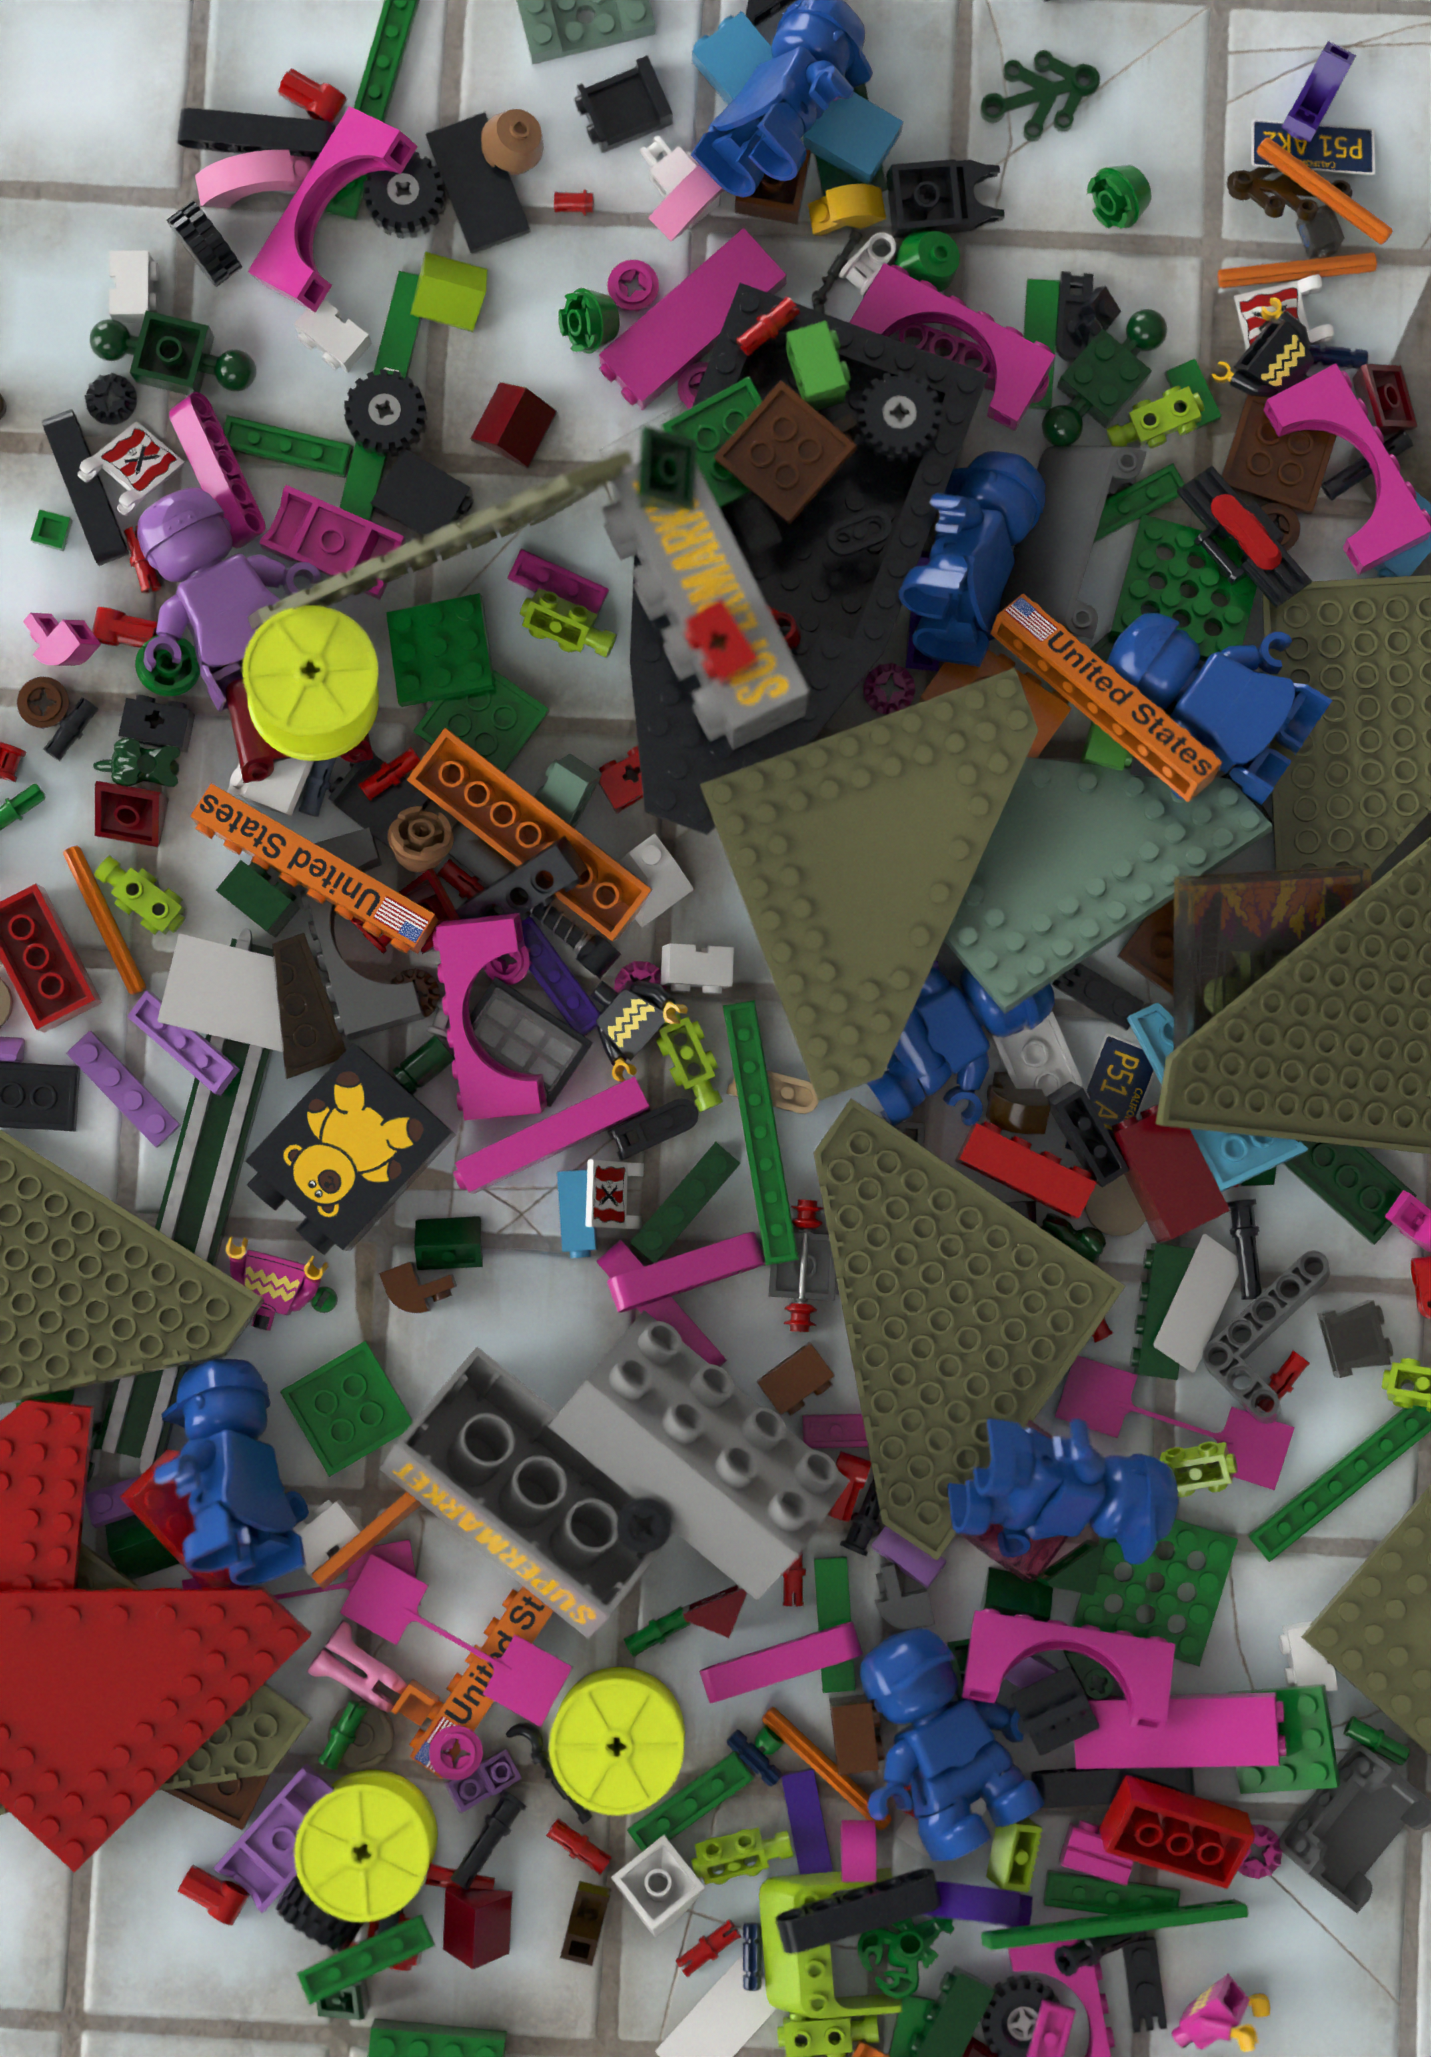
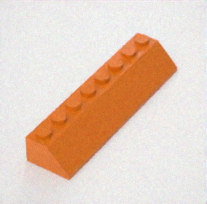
(522, 827)

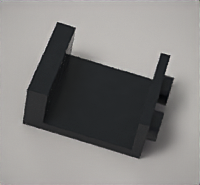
(383, 808)

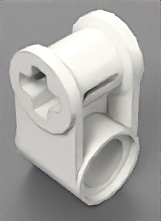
(865, 264)

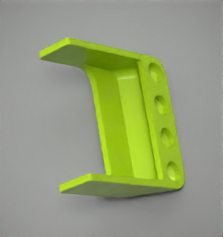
(804, 1980)

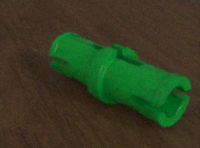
(656, 1632)
(343, 1734)

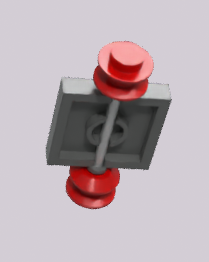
(811, 1275)

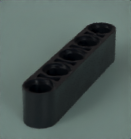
(251, 132)
(87, 498)
(1099, 1786)
(858, 1911)

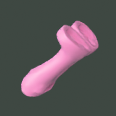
(342, 1644)

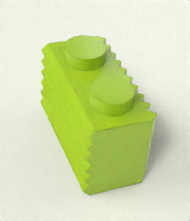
(1014, 1855)

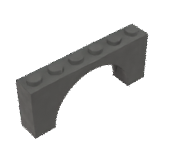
(362, 1003)

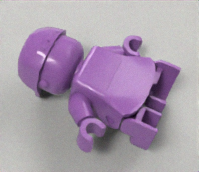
(186, 543)

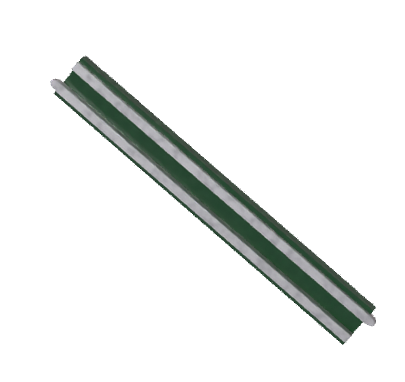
(195, 1217)

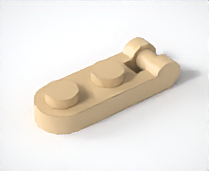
(787, 1093)

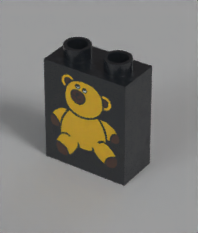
(347, 1151)

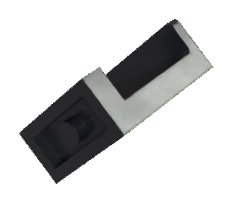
(624, 106)
(421, 495)

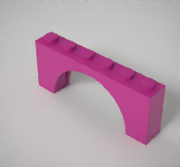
(354, 149)
(1017, 363)
(1330, 406)
(484, 1084)
(1136, 1663)
(1083, 1983)

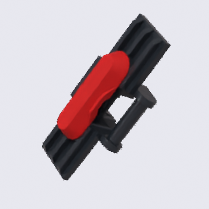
(1251, 530)

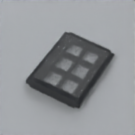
(527, 1037)

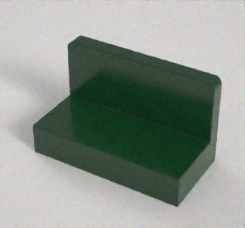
(448, 1243)

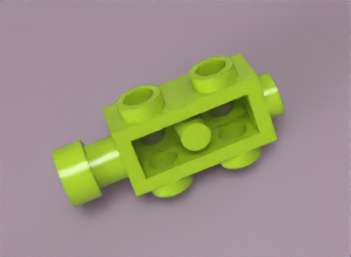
(1166, 418)
(565, 623)
(145, 900)
(688, 1054)
(1408, 1372)
(1201, 1467)
(735, 1852)
(817, 2034)

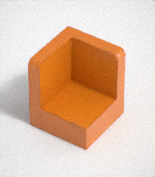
(415, 1702)

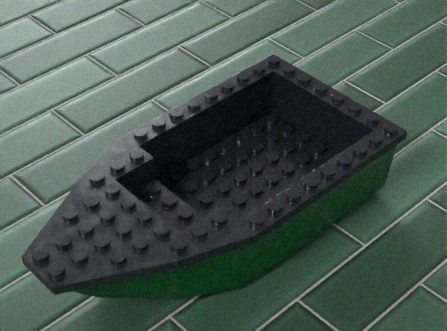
(837, 602)

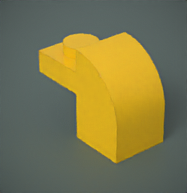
(847, 206)

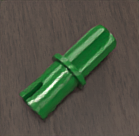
(20, 804)
(1376, 1741)

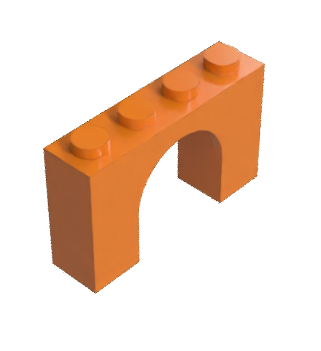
(1047, 708)

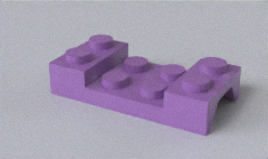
(264, 1854)

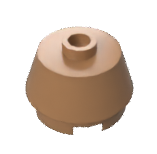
(512, 141)
(420, 839)

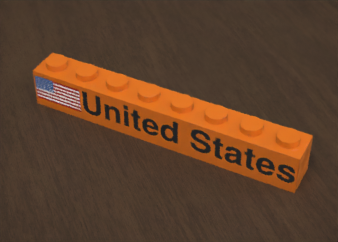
(1106, 697)
(314, 869)
(466, 1703)

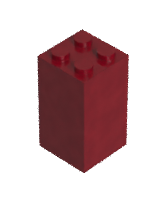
(1167, 1175)

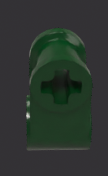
(1086, 1668)

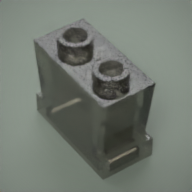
(1355, 1338)

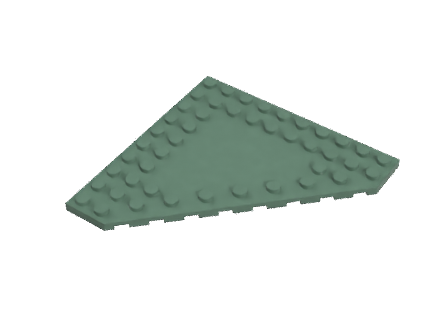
(1083, 862)

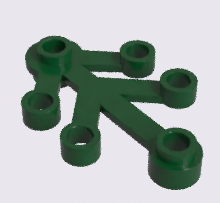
(1044, 92)

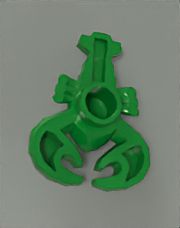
(903, 1952)

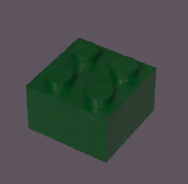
(262, 902)

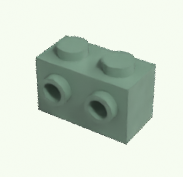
(568, 788)

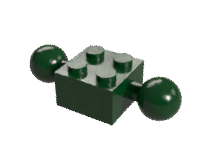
(172, 354)
(1104, 378)

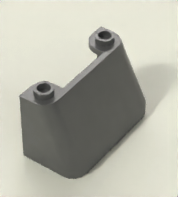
(1351, 1825)

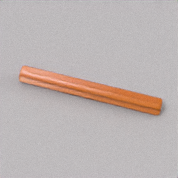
(1324, 191)
(1296, 270)
(104, 920)
(821, 1764)

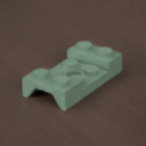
(556, 32)

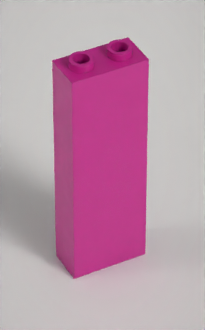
(687, 320)
(550, 1136)
(1198, 1733)

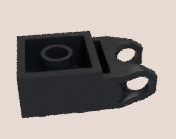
(950, 196)

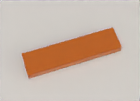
(365, 1540)

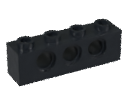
(558, 859)

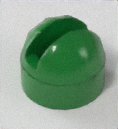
(329, 1304)
(768, 1740)

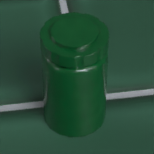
(423, 1065)

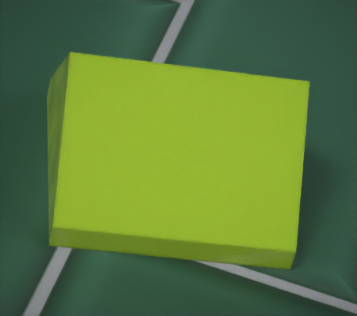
(449, 291)

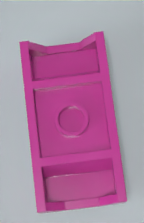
(327, 536)

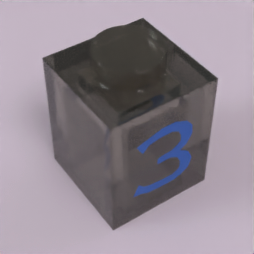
(1322, 235)

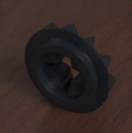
(120, 409)
(644, 1541)

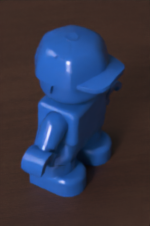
(761, 130)
(972, 557)
(1225, 700)
(948, 1039)
(232, 1476)
(1061, 1484)
(945, 1750)

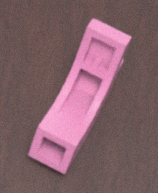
(248, 174)
(685, 203)

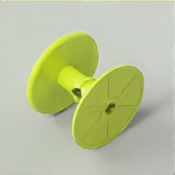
(311, 682)
(611, 1774)
(366, 1845)

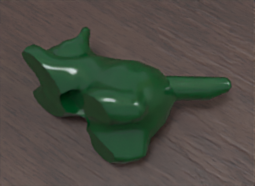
(136, 764)
(1086, 1241)

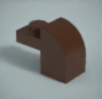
(408, 1293)

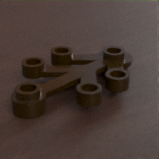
(1247, 185)

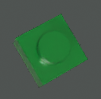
(51, 530)

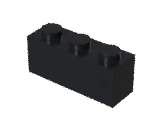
(1086, 1134)

